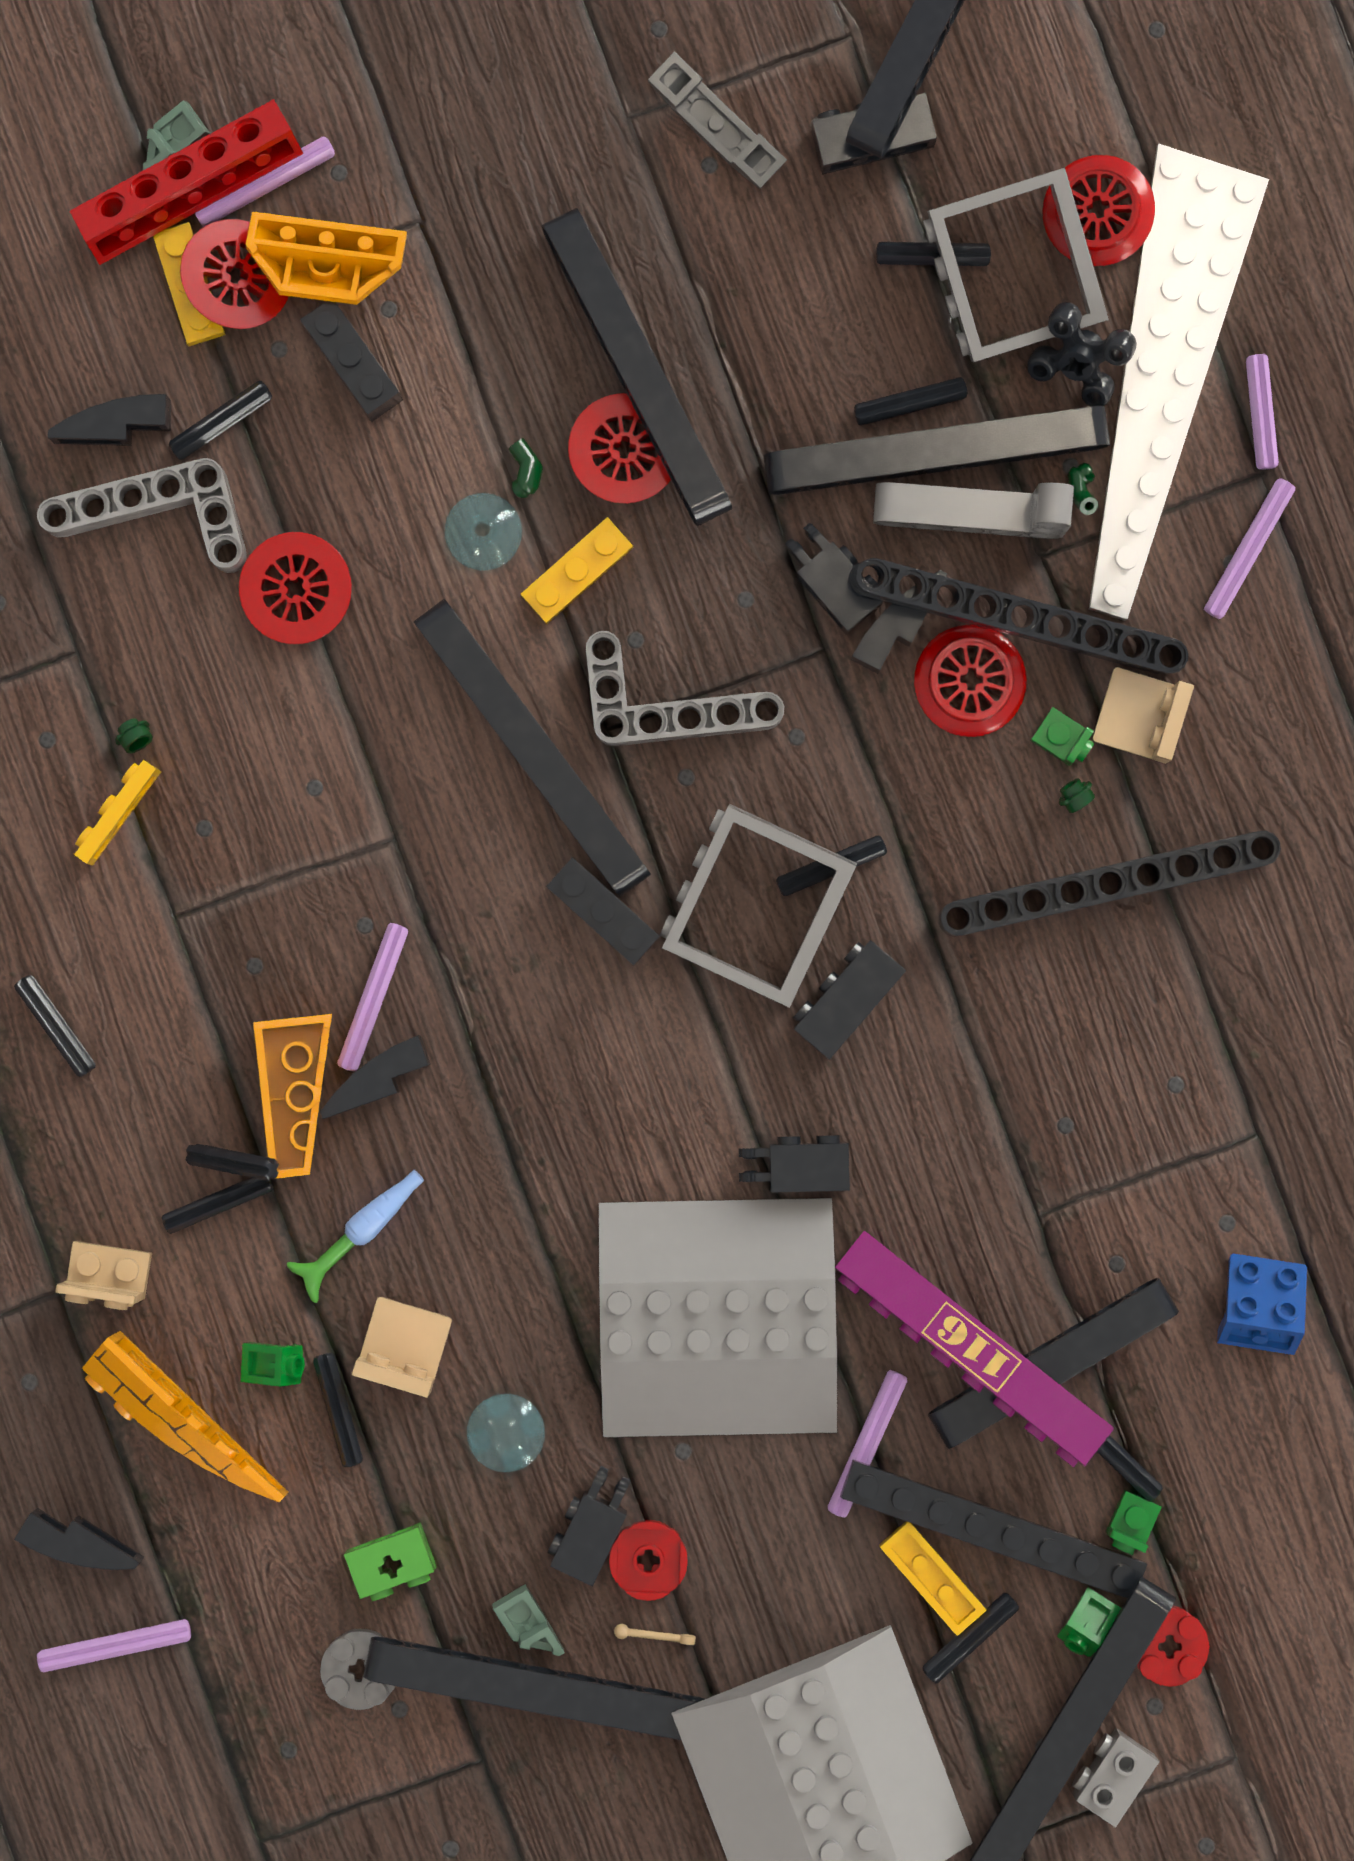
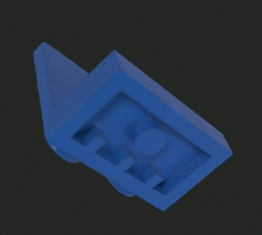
(1264, 1304)

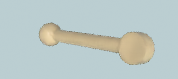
(622, 1631)

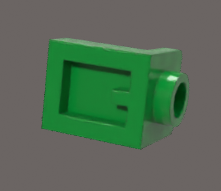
(1063, 737)
(272, 1364)
(1132, 1522)
(1088, 1623)

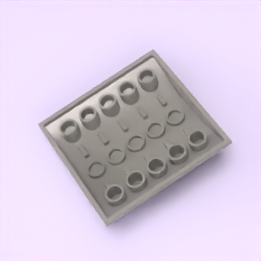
(717, 1317)
(825, 1762)

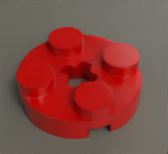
(664, 1575)
(1186, 1661)

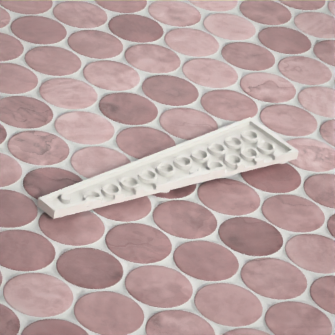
(1178, 312)

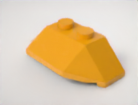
(324, 256)

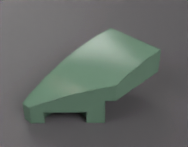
(173, 133)
(526, 1621)

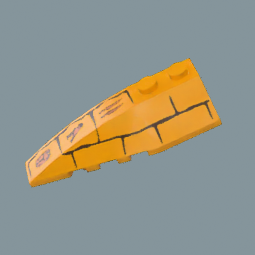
(171, 1415)

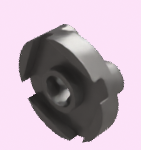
(340, 1682)

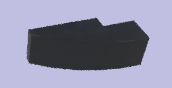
(114, 421)
(893, 624)
(377, 1077)
(77, 1544)

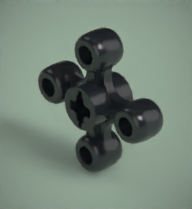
(1081, 354)

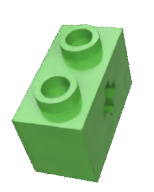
(406, 1545)

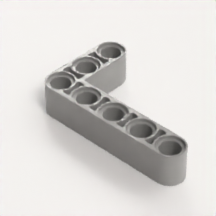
(153, 502)
(1035, 515)
(667, 711)

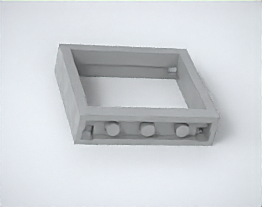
(1076, 243)
(705, 861)

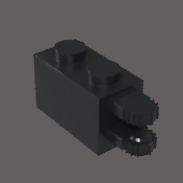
(828, 580)
(802, 1165)
(590, 1532)

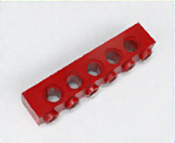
(186, 182)

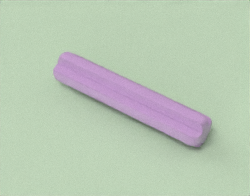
(1262, 411)

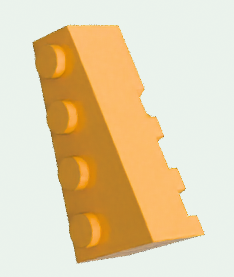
(290, 1081)

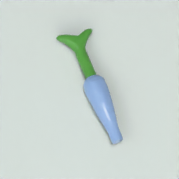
(358, 1231)

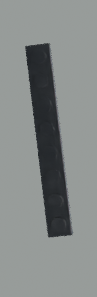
(992, 1529)

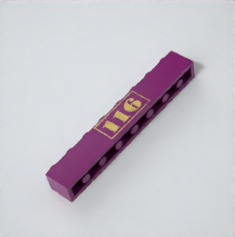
(973, 1348)

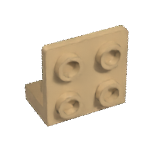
(1142, 715)
(106, 1274)
(403, 1347)

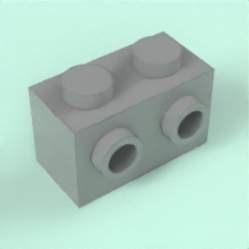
(1114, 1776)

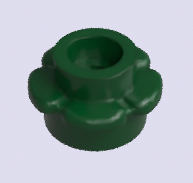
(134, 735)
(1076, 795)

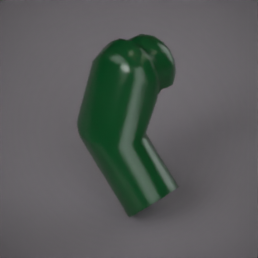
(529, 471)
(1082, 497)

